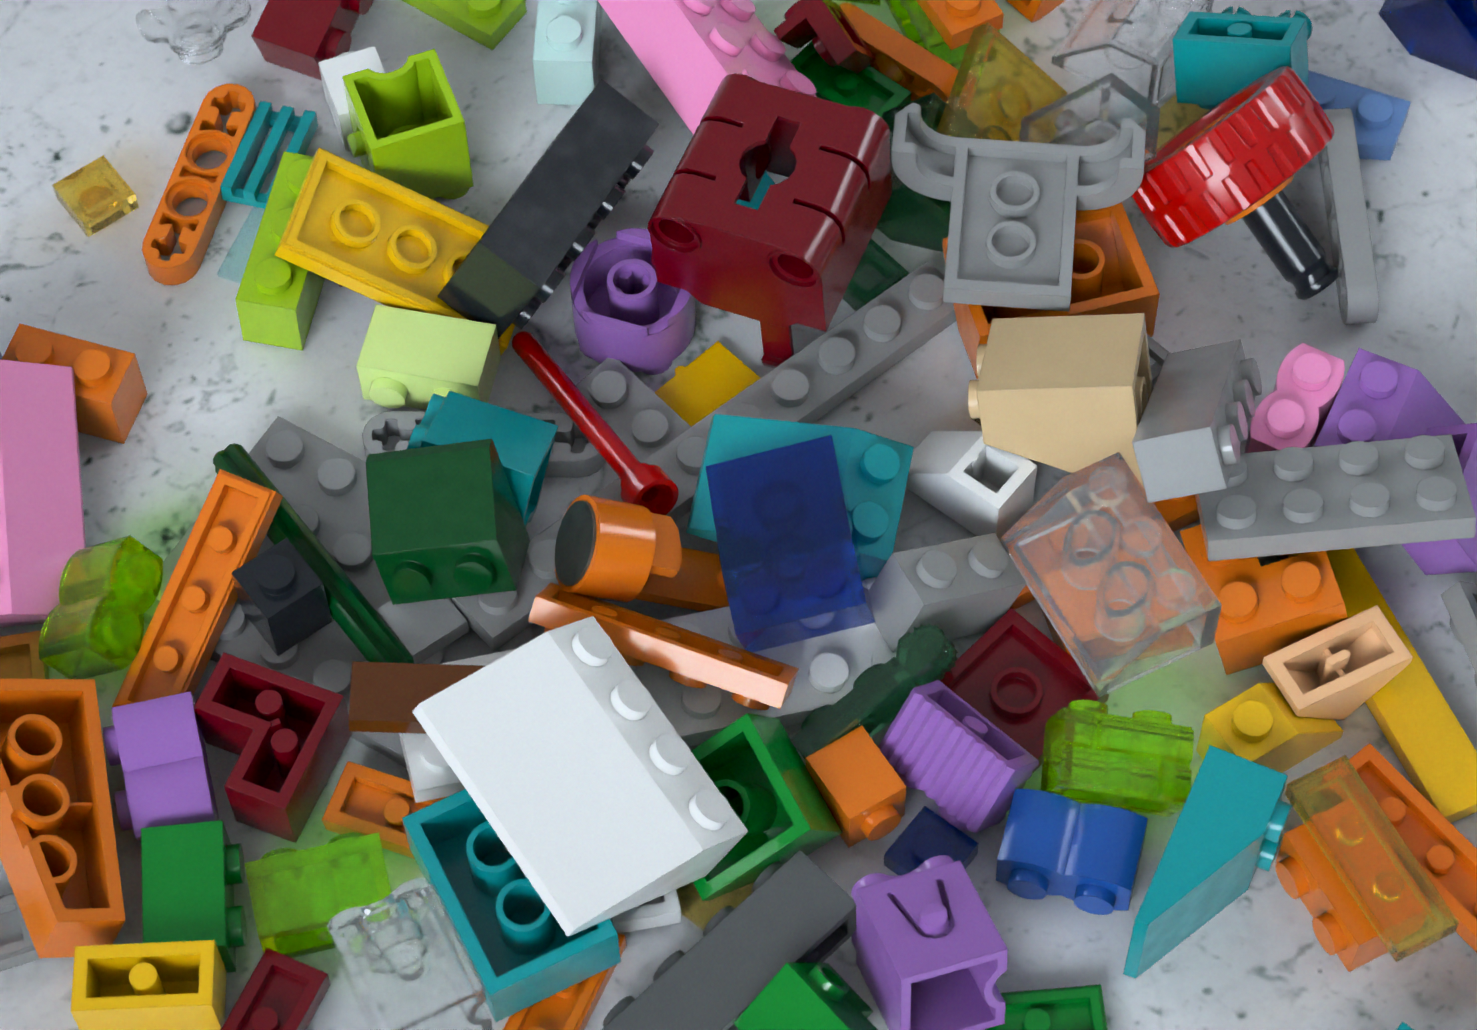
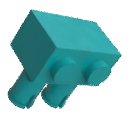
(1229, 51)

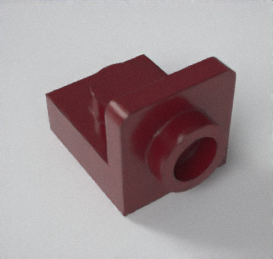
(829, 31)

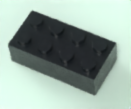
(553, 212)

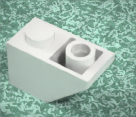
(972, 481)

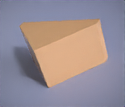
(1339, 666)

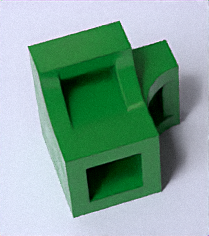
(806, 999)

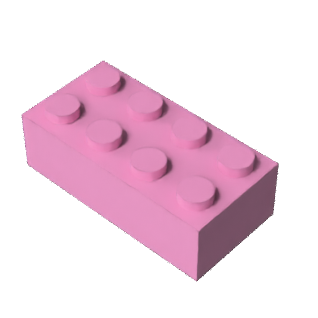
(698, 43)

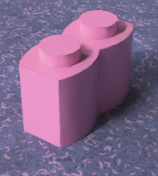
(1300, 401)

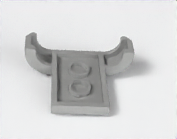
(1014, 205)

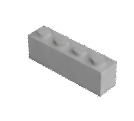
(1196, 420)

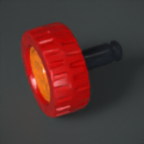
(1235, 168)

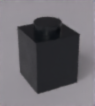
(282, 596)

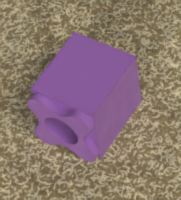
(929, 949)

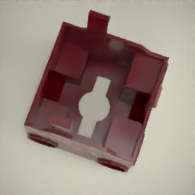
(810, 230)

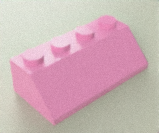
(37, 488)

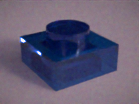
(929, 837)

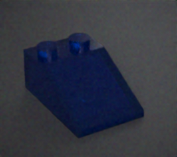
(788, 545)

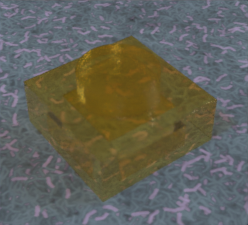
(95, 196)

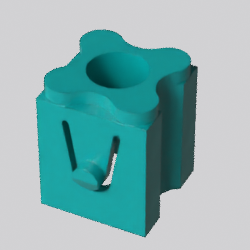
(520, 440)

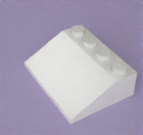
(581, 775)

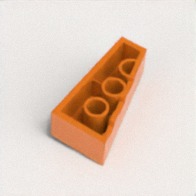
(58, 815)

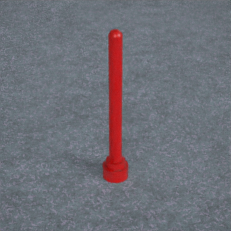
(640, 482)

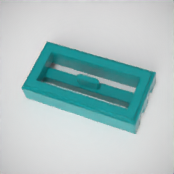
(262, 120)

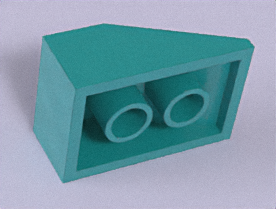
(870, 466)
(1220, 839)

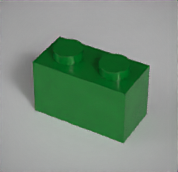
(191, 887)

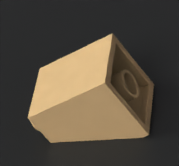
(1063, 387)

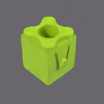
(410, 127)

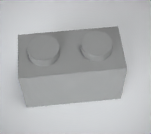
(950, 584)

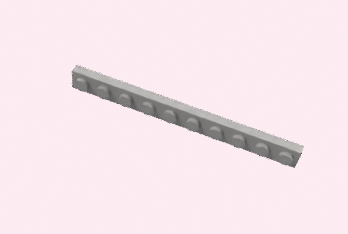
(794, 391)

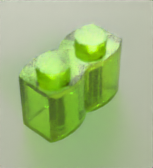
(101, 608)

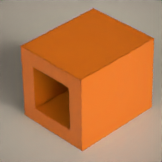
(858, 787)

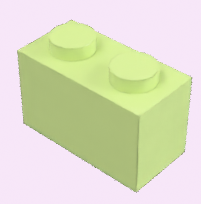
(423, 353)

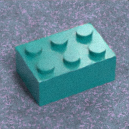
(497, 911)

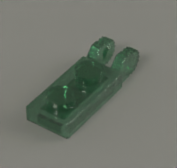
(880, 690)

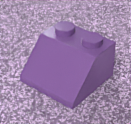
(1384, 403)

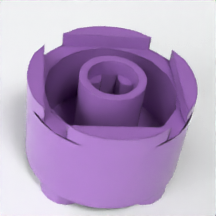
(624, 309)

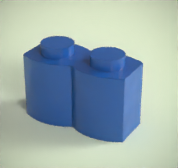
(1071, 851)

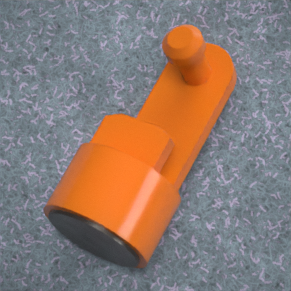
(631, 554)

